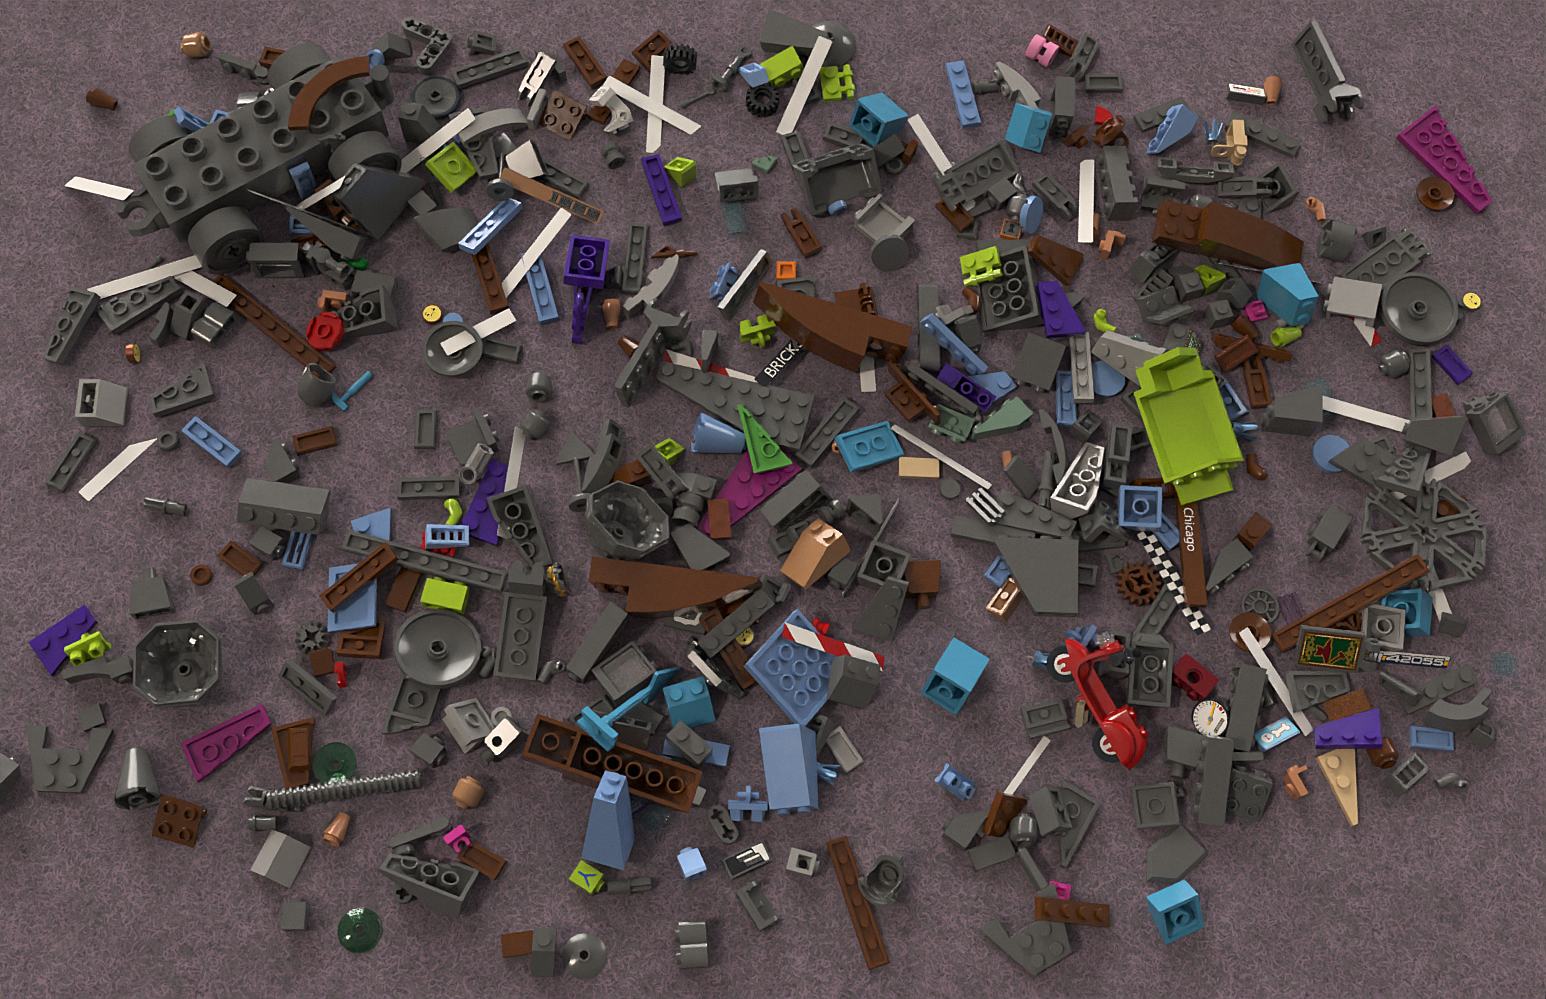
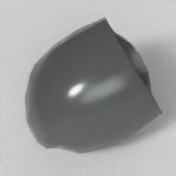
(315, 390)

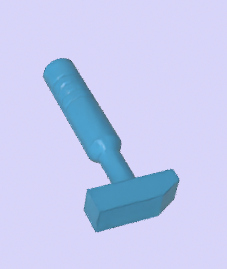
(351, 391)

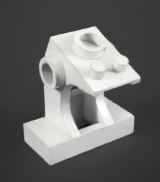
(607, 97)

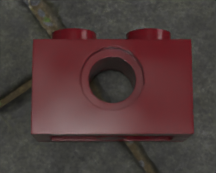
(1203, 678)

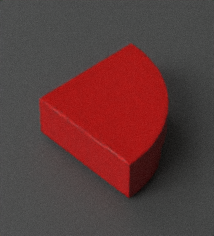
(1101, 115)
(341, 669)

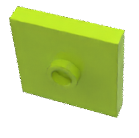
(451, 167)

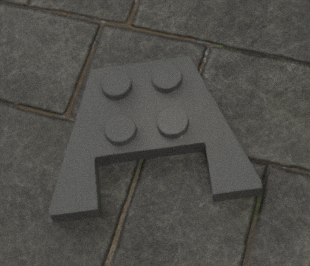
(64, 768)
(1036, 944)

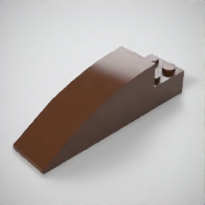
(1225, 235)
(831, 329)
(668, 590)
(584, 761)

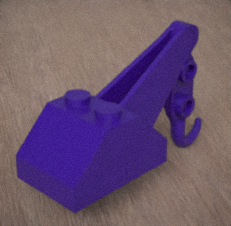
(586, 268)

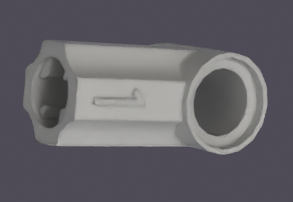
(476, 463)

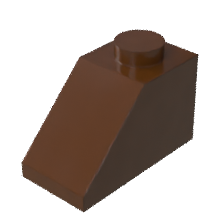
(632, 473)
(1253, 531)

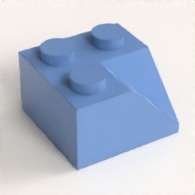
(1140, 508)

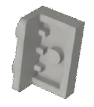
(947, 317)

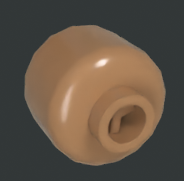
(195, 45)
(468, 792)

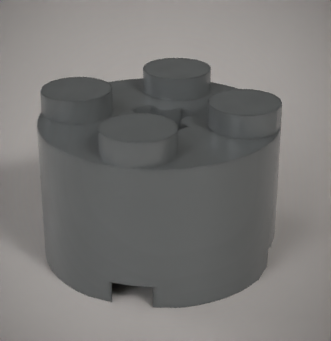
(1336, 240)

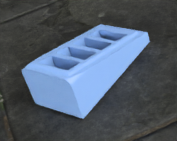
(754, 74)
(447, 529)

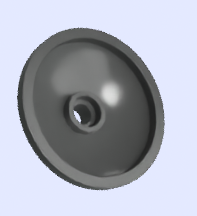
(842, 43)
(448, 365)

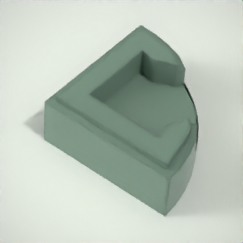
(764, 164)

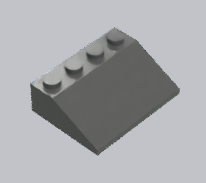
(1013, 298)

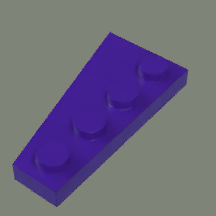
(479, 515)

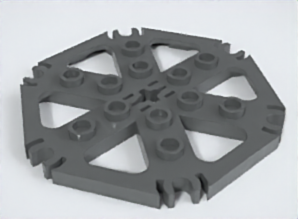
(1436, 539)

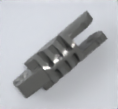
(262, 802)

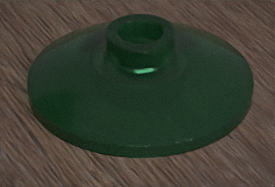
(333, 753)
(367, 938)

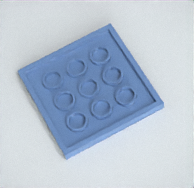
(792, 672)

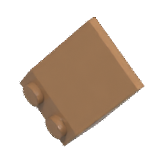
(814, 554)

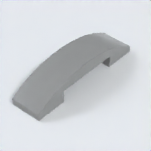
(491, 122)

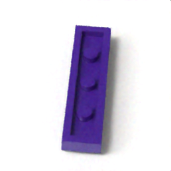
(661, 189)

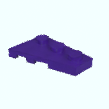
(1057, 312)
(51, 643)
(1351, 732)

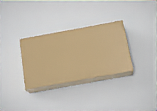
(918, 468)

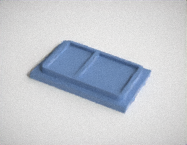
(358, 611)

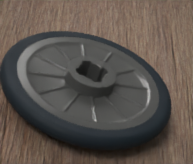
(444, 88)

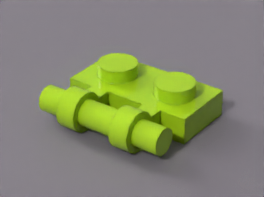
(831, 85)
(979, 262)

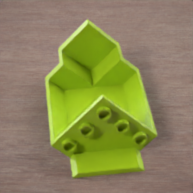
(1187, 424)

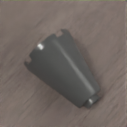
(137, 781)

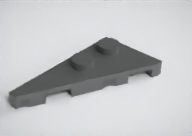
(1080, 812)

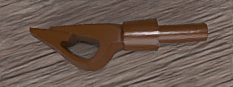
(681, 253)

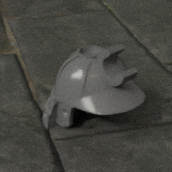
(883, 880)

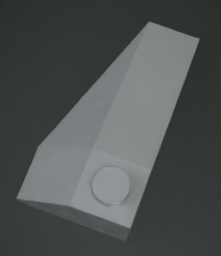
(1080, 483)

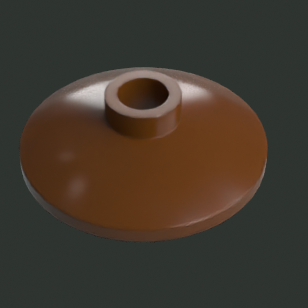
(1439, 188)
(1257, 625)

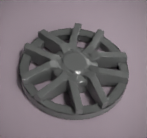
(1260, 605)

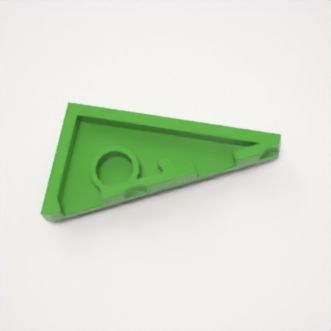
(763, 451)

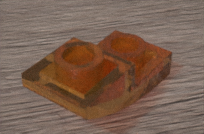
(1346, 705)

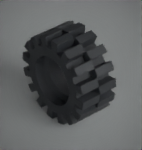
(680, 59)
(758, 108)

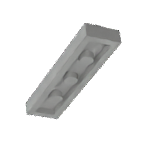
(1081, 369)

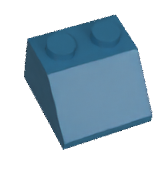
(1028, 127)
(1418, 610)
(689, 703)
(1175, 911)

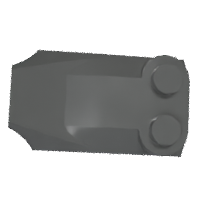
(1151, 673)

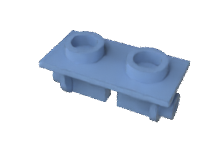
(725, 276)

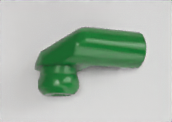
(360, 265)

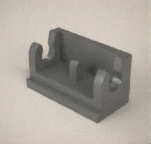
(1050, 811)
(757, 906)

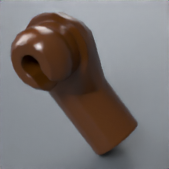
(1254, 469)

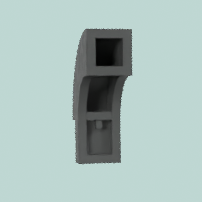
(1459, 718)

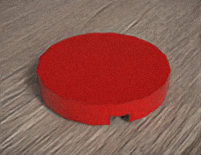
(325, 331)

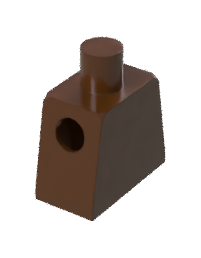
(923, 581)

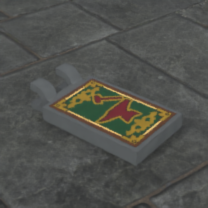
(1334, 649)

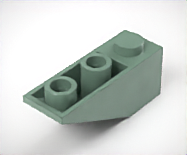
(1007, 420)

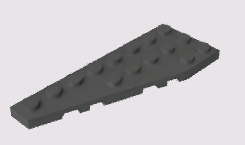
(778, 410)

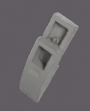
(1015, 86)
(659, 283)

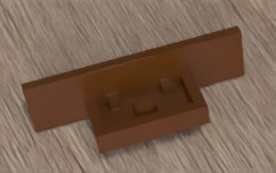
(907, 398)

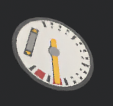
(1210, 717)

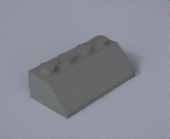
(284, 506)

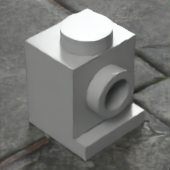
(798, 855)

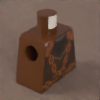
(332, 207)

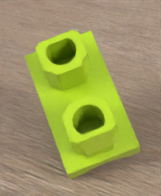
(759, 333)
(88, 647)

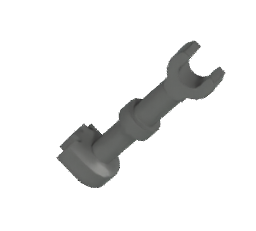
(720, 83)

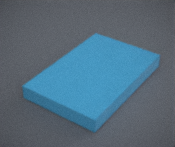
(869, 446)

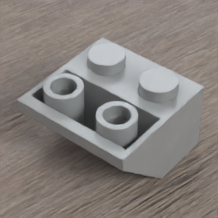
(100, 403)

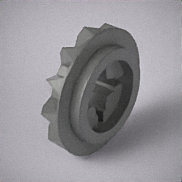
(322, 637)

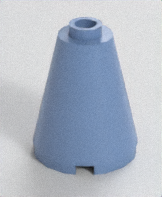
(716, 437)

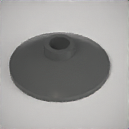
(596, 956)

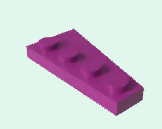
(217, 745)

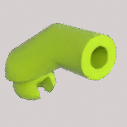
(1101, 323)
(455, 511)

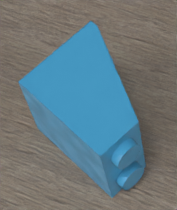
(877, 118)
(1288, 293)
(954, 676)

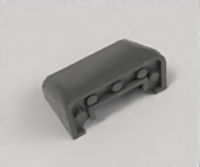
(838, 177)

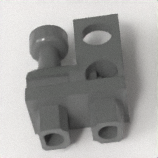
(322, 262)

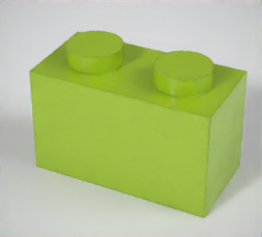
(783, 67)
(445, 595)

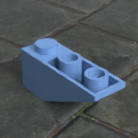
(1176, 125)

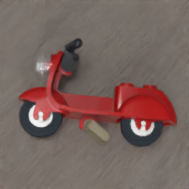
(1119, 732)

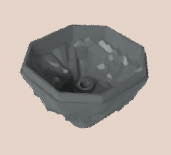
(625, 522)
(164, 656)

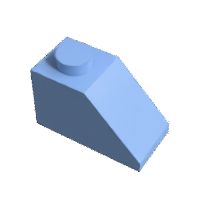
(691, 864)

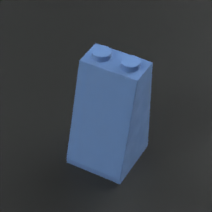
(790, 768)
(610, 823)

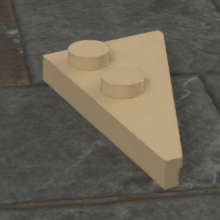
(1340, 773)

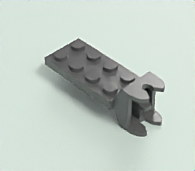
(1325, 74)
(662, 329)
(522, 623)

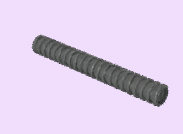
(343, 789)

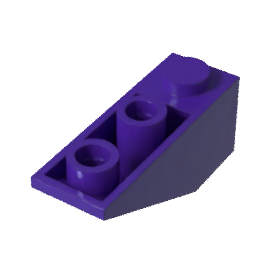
(966, 387)

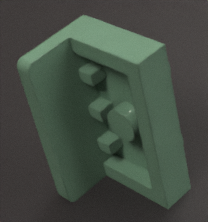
(952, 424)

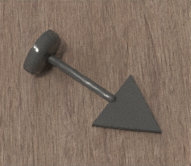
(499, 188)
(574, 451)

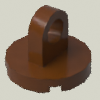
(1110, 131)

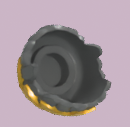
(555, 580)

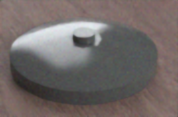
(1418, 308)
(437, 648)

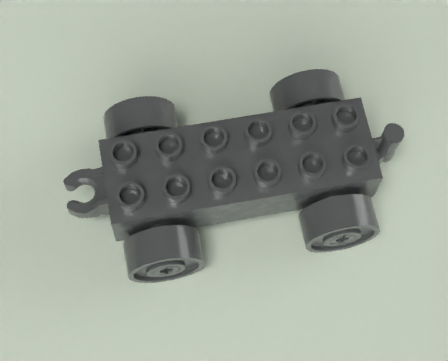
(202, 177)

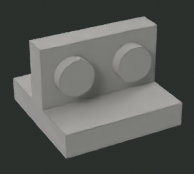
(468, 723)

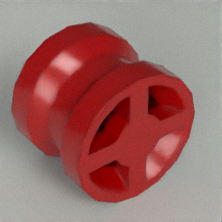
(821, 627)

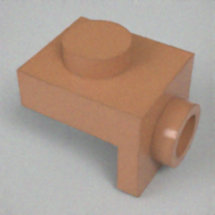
(1105, 245)
(1294, 785)

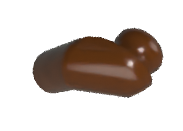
(974, 299)

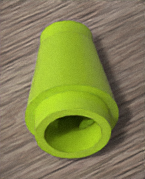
(1283, 336)

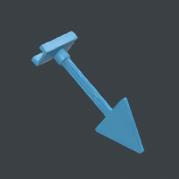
(601, 729)

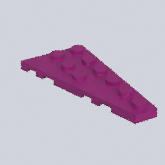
(1443, 156)
(748, 490)

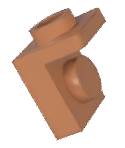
(332, 298)

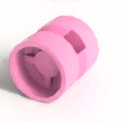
(1036, 47)

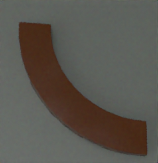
(320, 85)

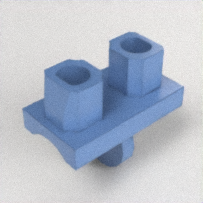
(1085, 635)
(956, 782)
(737, 806)

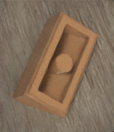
(1005, 600)

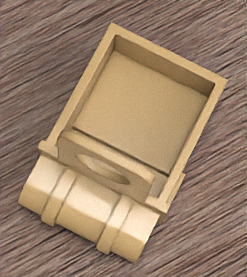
(1235, 145)

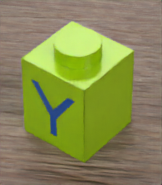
(587, 878)

